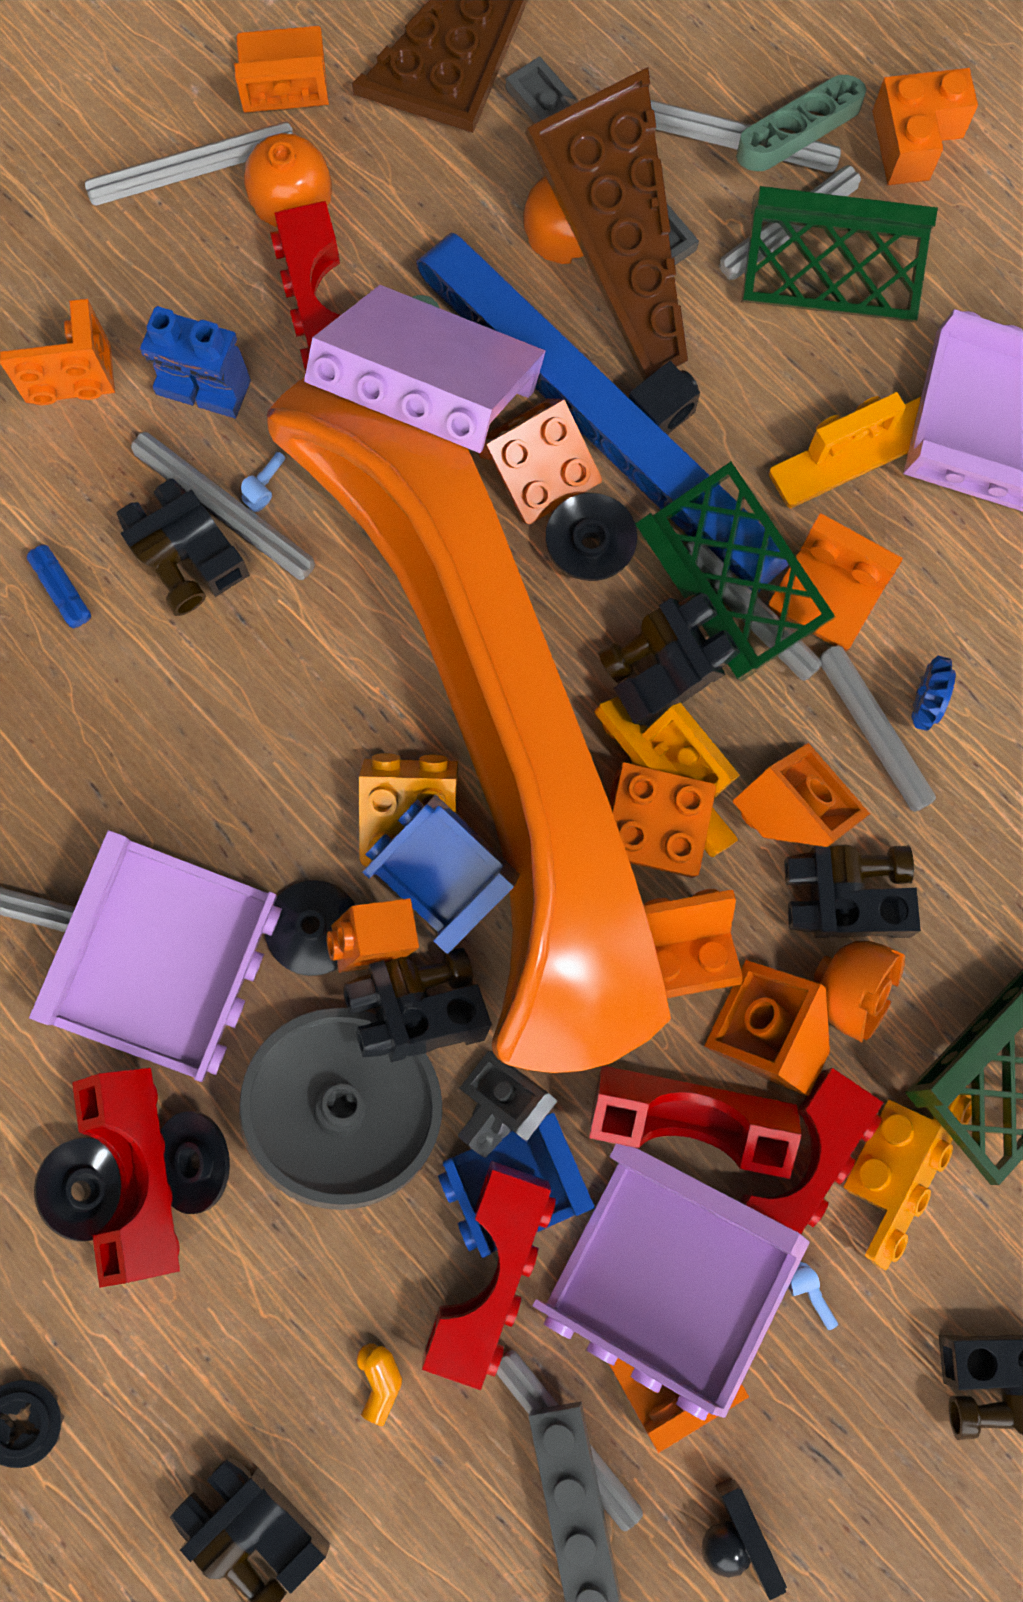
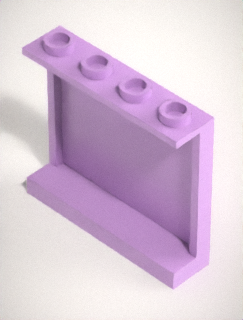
(422, 365)
(972, 411)
(156, 957)
(674, 1282)

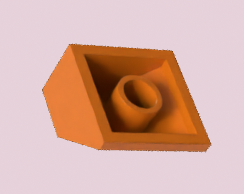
(800, 801)
(774, 1027)

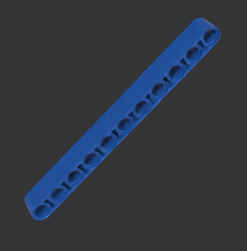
(596, 403)

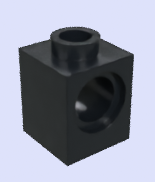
(667, 397)

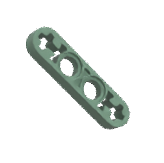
(795, 117)

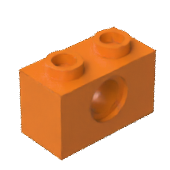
(373, 934)

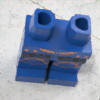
(195, 362)

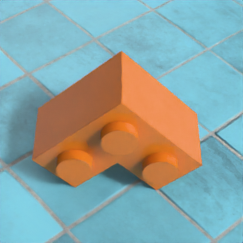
(916, 116)

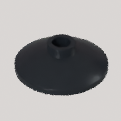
(597, 518)
(293, 947)
(195, 1161)
(94, 1168)

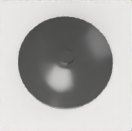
(333, 1122)

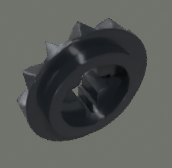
(45, 1415)

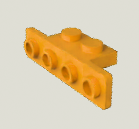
(847, 448)
(677, 747)
(898, 1170)

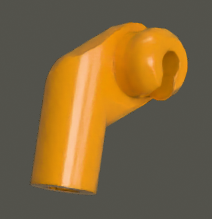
(384, 1380)

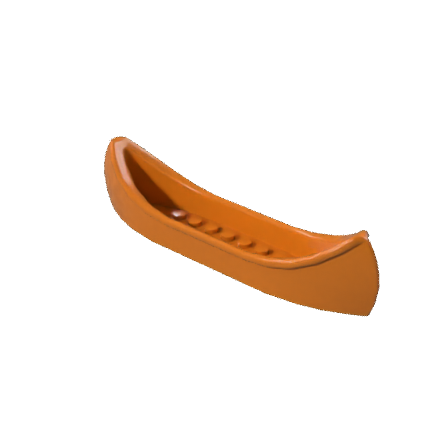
(581, 946)

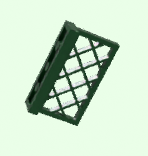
(841, 214)
(691, 580)
(964, 1064)

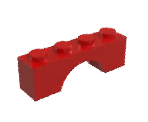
(310, 251)
(123, 1116)
(837, 1119)
(750, 1129)
(467, 1334)

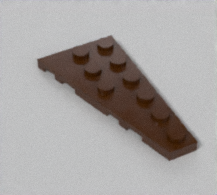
(445, 60)
(614, 199)

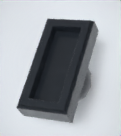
(734, 1545)

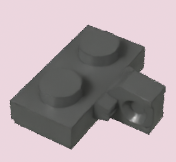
(504, 1102)

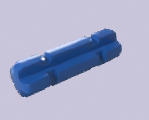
(58, 586)

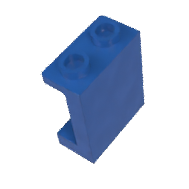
(443, 870)
(542, 1156)

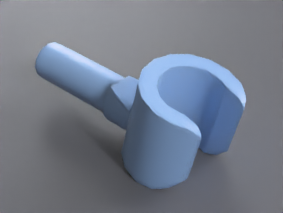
(253, 488)
(807, 1281)

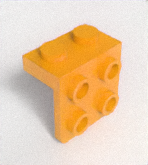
(392, 786)

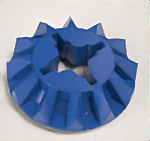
(933, 693)

